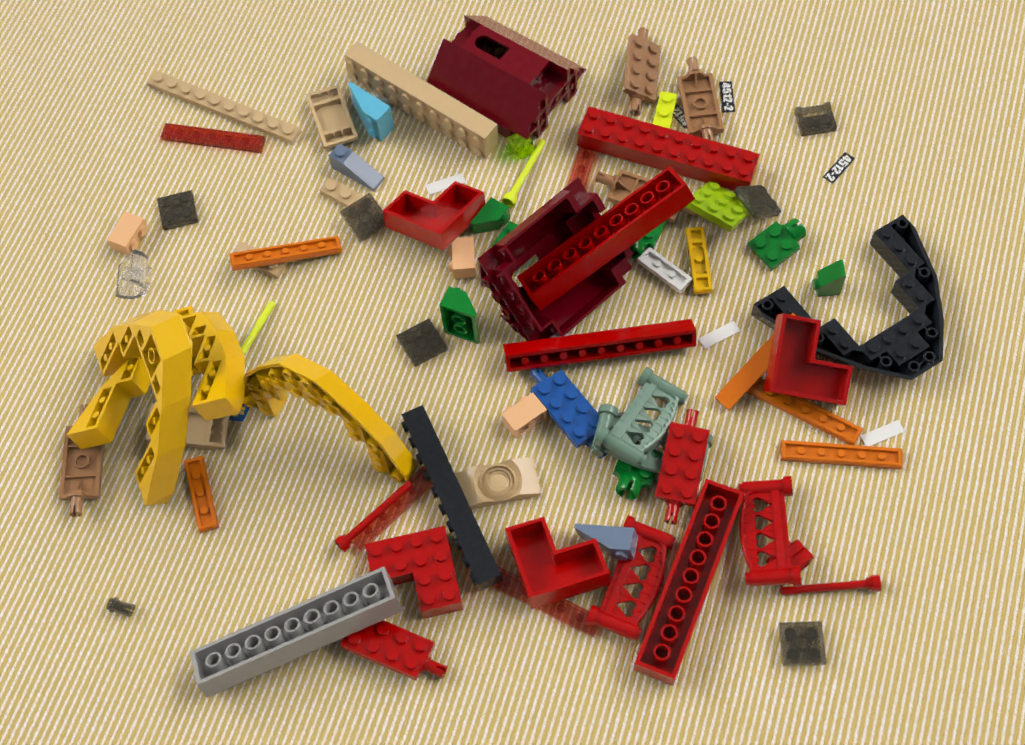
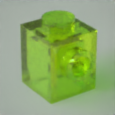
(519, 147)

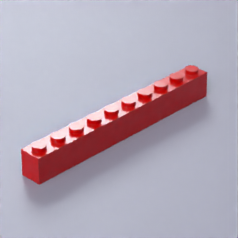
(599, 345)

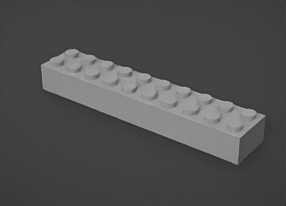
(295, 632)

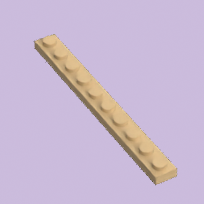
(224, 107)

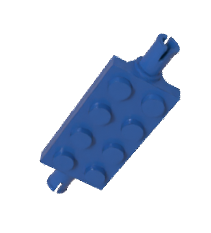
(566, 407)

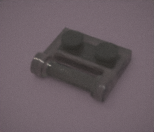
(818, 123)

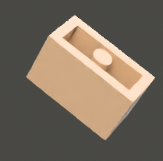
(127, 233)
(463, 258)
(524, 415)

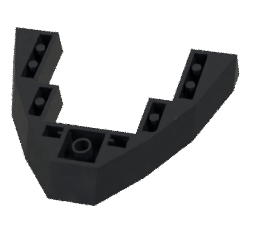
(905, 347)

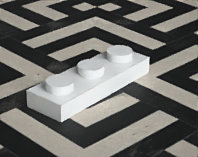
(664, 270)

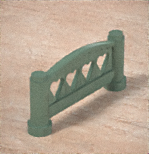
(608, 418)
(618, 439)

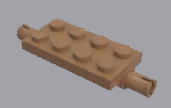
(641, 70)
(700, 102)
(625, 184)
(80, 472)

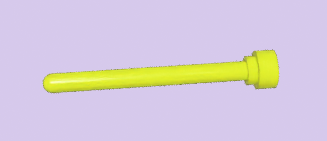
(510, 198)
(257, 327)

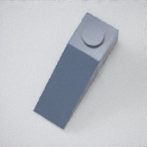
(354, 167)
(615, 541)

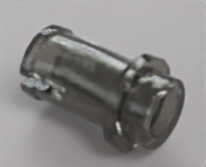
(119, 606)

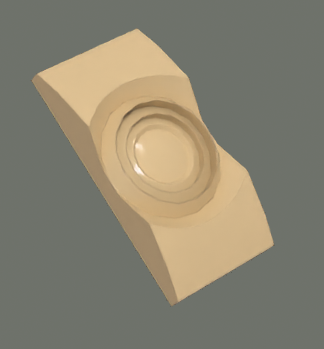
(331, 116)
(203, 433)
(499, 482)

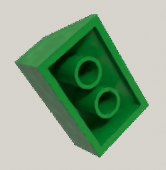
(459, 315)

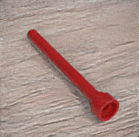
(345, 541)
(872, 583)

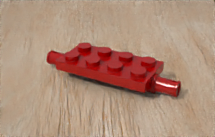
(682, 465)
(394, 649)

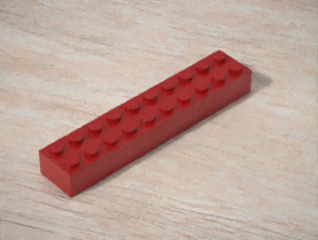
(666, 147)
(606, 237)
(688, 582)

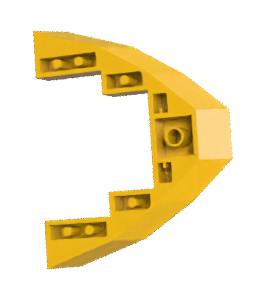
(167, 356)
(322, 387)
(218, 395)

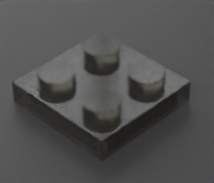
(757, 201)
(177, 210)
(364, 217)
(421, 342)
(802, 643)

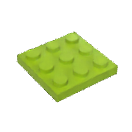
(719, 206)

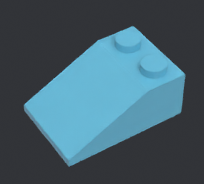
(373, 112)

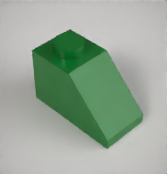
(490, 217)
(830, 279)

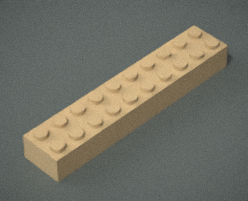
(422, 100)

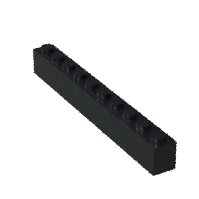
(452, 498)

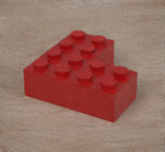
(438, 220)
(793, 364)
(422, 559)
(552, 573)

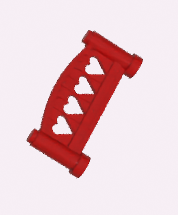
(778, 570)
(609, 615)

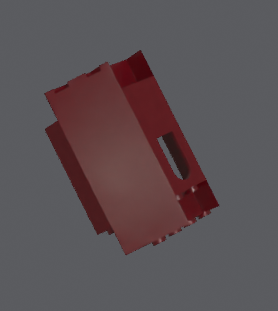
(510, 91)
(539, 235)

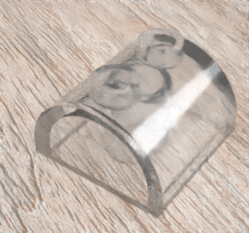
(133, 276)

